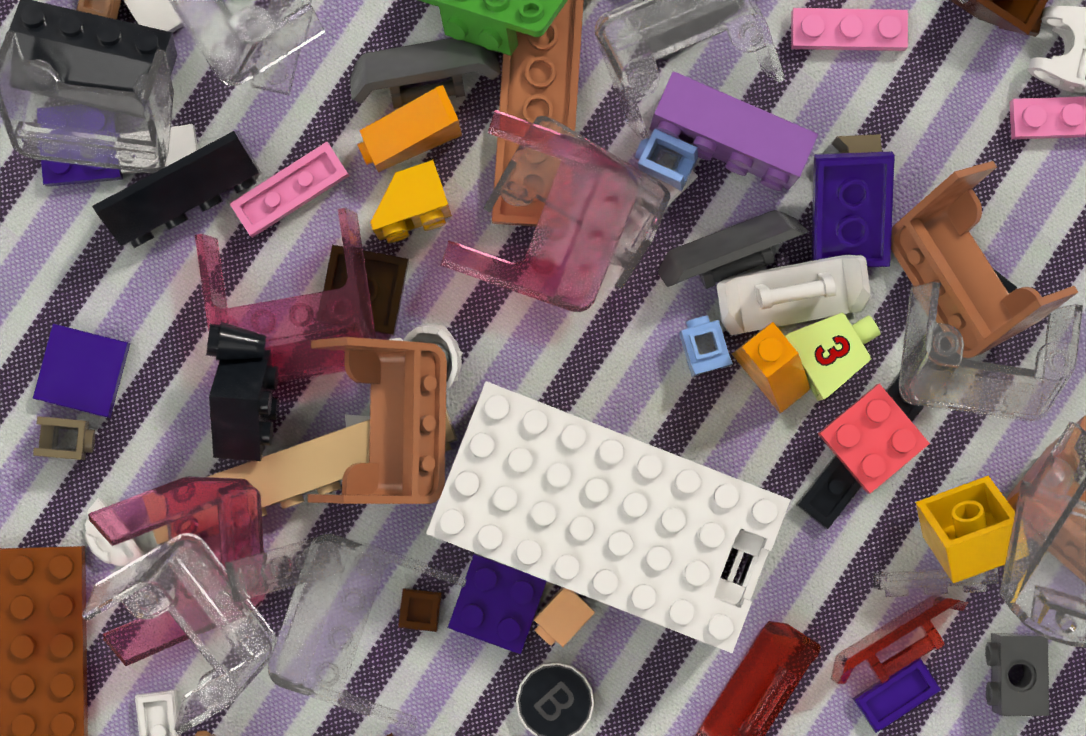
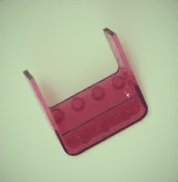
(575, 229)
(298, 319)
(215, 509)

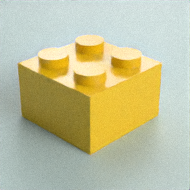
(967, 528)

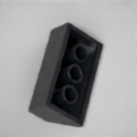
(89, 47)
(177, 189)

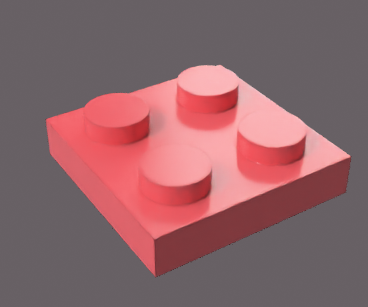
(873, 438)

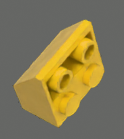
(411, 201)

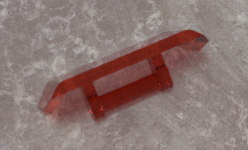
(889, 633)
(761, 683)

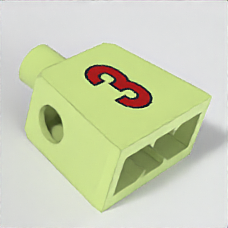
(833, 351)

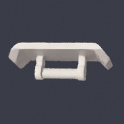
(794, 293)

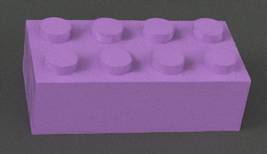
(734, 132)

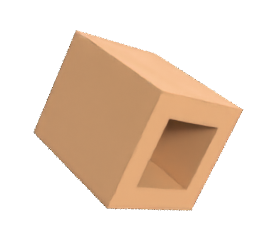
(562, 617)

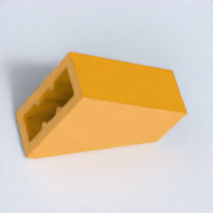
(410, 130)
(774, 367)

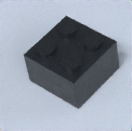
(243, 407)

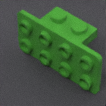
(496, 21)

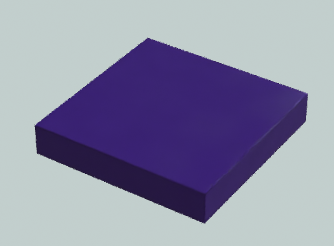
(81, 370)

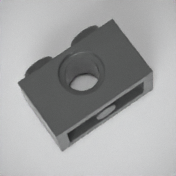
(1031, 693)

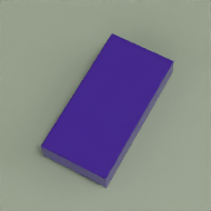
(904, 691)

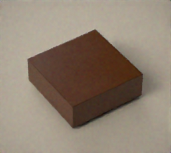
(420, 609)

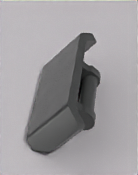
(418, 64)
(730, 250)

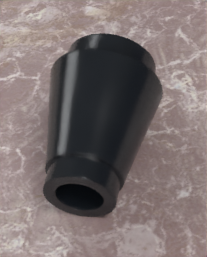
(234, 342)

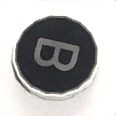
(555, 700)

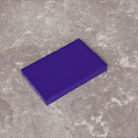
(853, 206)

